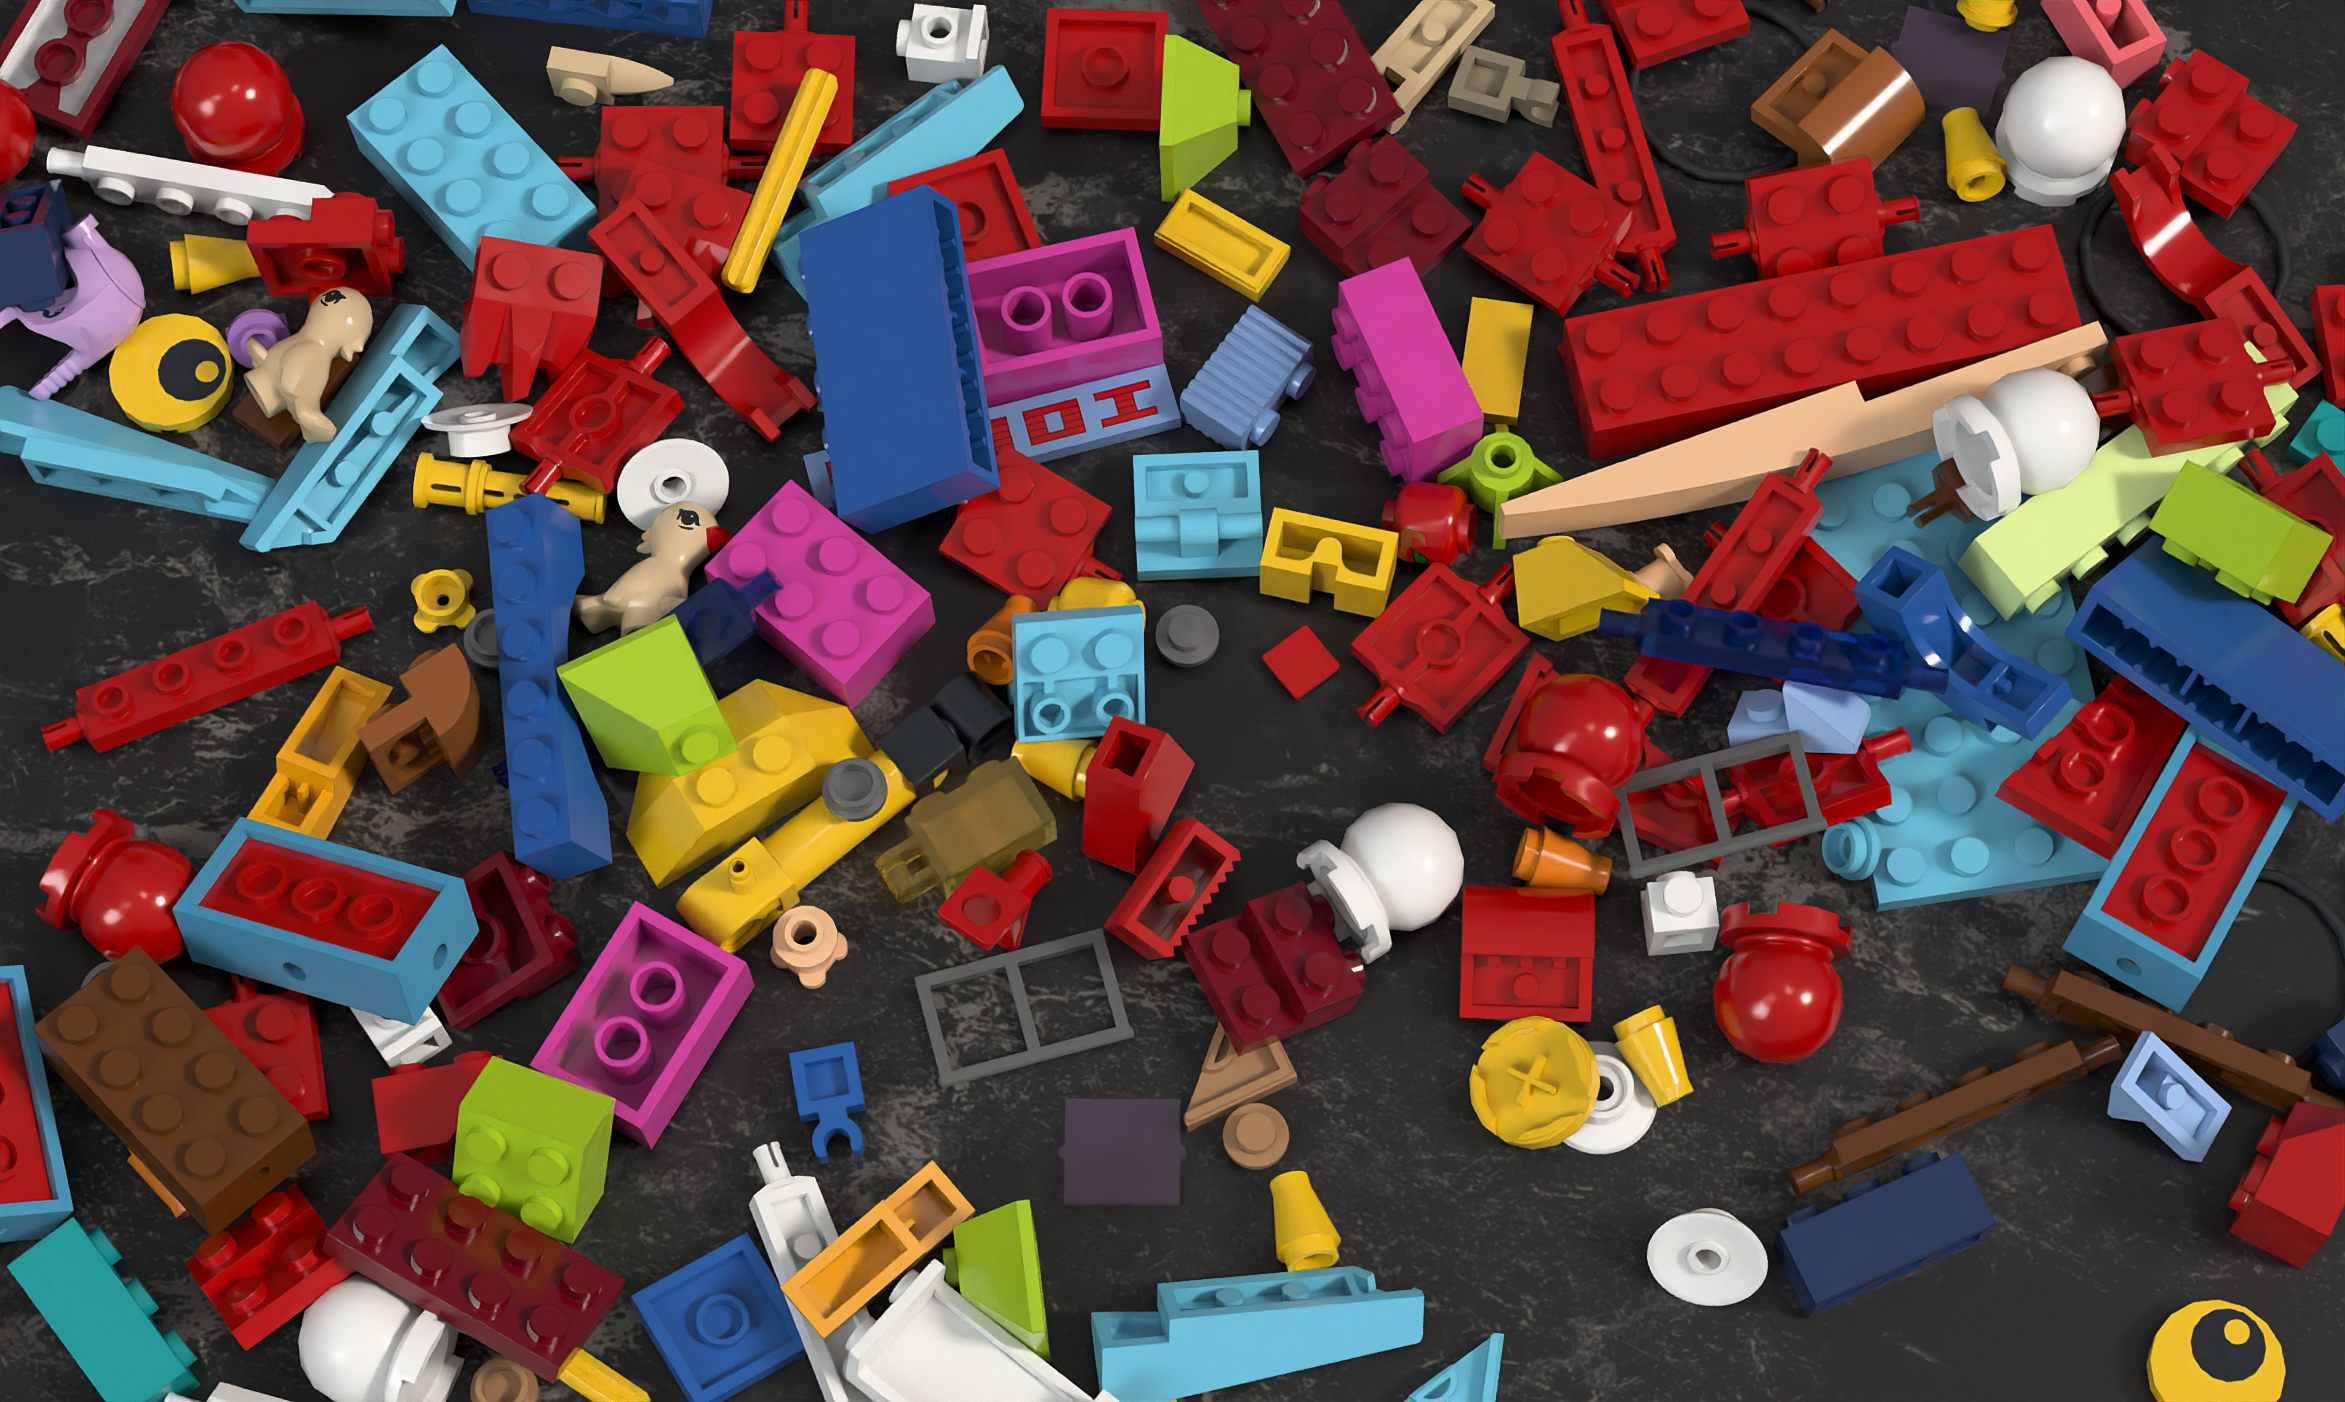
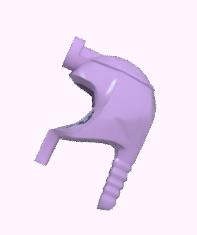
(91, 315)

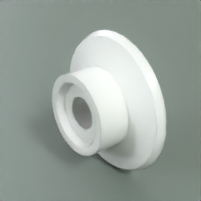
(478, 428)
(699, 478)
(1622, 1117)
(1707, 1258)

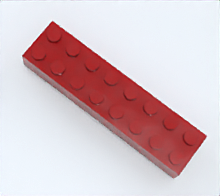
(1743, 349)

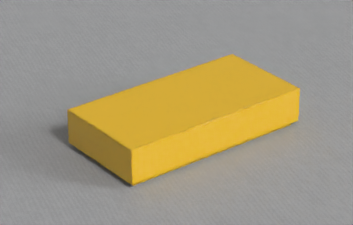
(1222, 245)
(1497, 356)

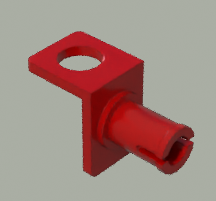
(996, 905)

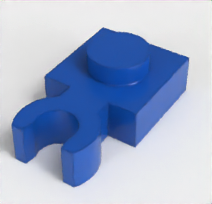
(828, 1090)

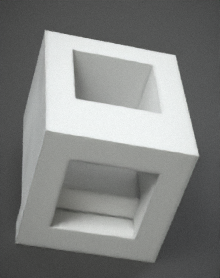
(944, 43)
(1679, 914)
(402, 1042)

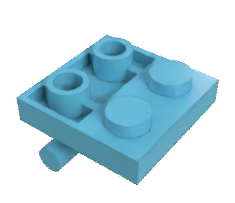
(1198, 515)
(1076, 671)

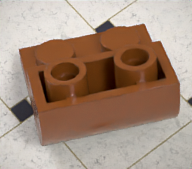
(1841, 103)
(435, 725)

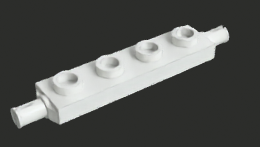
(186, 186)
(794, 1232)

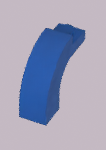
(1986, 684)

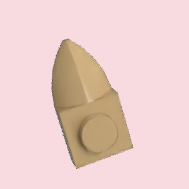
(598, 78)

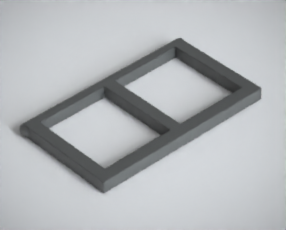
(1706, 766)
(1011, 962)

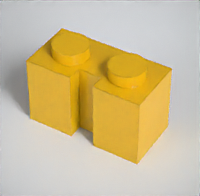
(1329, 557)

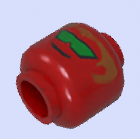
(1431, 522)

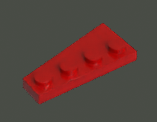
(2097, 767)
(1661, 814)

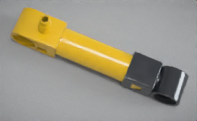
(916, 758)

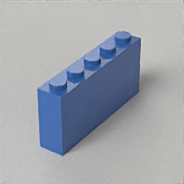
(897, 360)
(2223, 669)

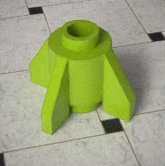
(1498, 472)

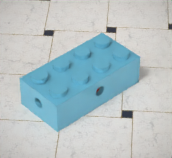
(468, 162)

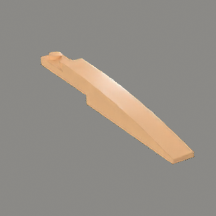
(1736, 458)

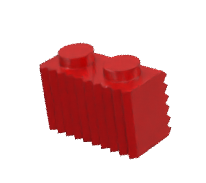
(1172, 889)

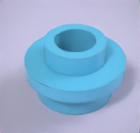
(1852, 848)

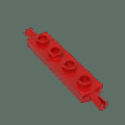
(1613, 137)
(1736, 577)
(207, 676)

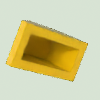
(1566, 586)

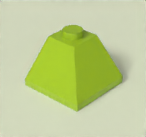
(1198, 114)
(649, 702)
(1000, 1272)

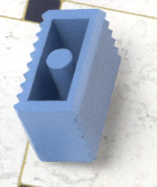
(1248, 381)

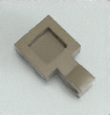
(1495, 83)

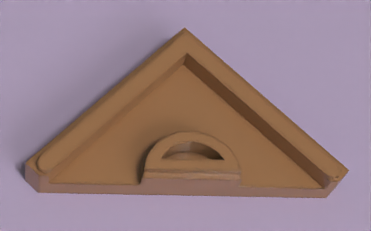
(1236, 1081)

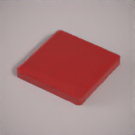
(1301, 662)

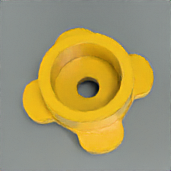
(438, 583)

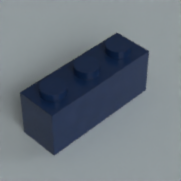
(32, 245)
(1882, 1232)

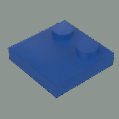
(720, 1322)

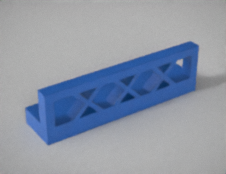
(661, 17)

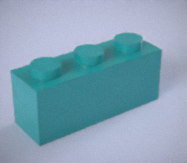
(103, 1318)

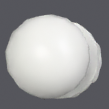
(2060, 130)
(2023, 436)
(1391, 873)
(376, 1346)

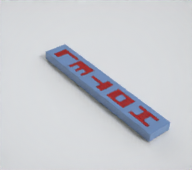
(1062, 421)

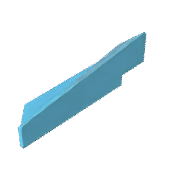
(927, 134)
(373, 420)
(115, 461)
(1249, 1330)

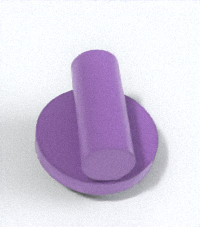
(260, 325)

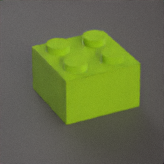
(2235, 530)
(533, 1147)

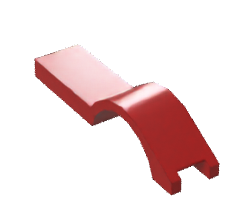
(2198, 271)
(698, 319)

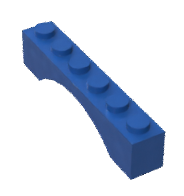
(553, 792)

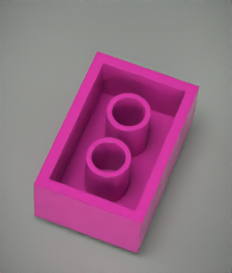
(1063, 316)
(1405, 372)
(842, 602)
(646, 1020)

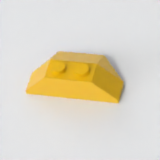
(781, 763)

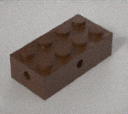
(175, 1090)

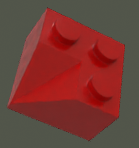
(2298, 1188)

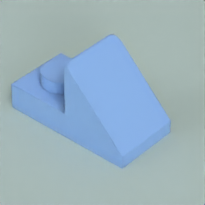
(1823, 716)
(2167, 1098)

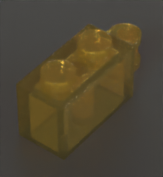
(969, 827)

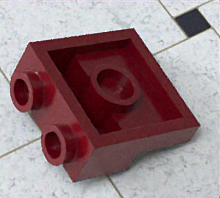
(1381, 212)
(517, 945)
(1275, 968)

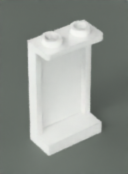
(947, 1350)

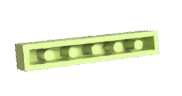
(2112, 500)

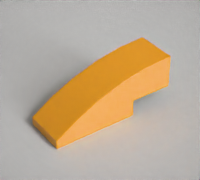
(322, 756)
(877, 1250)

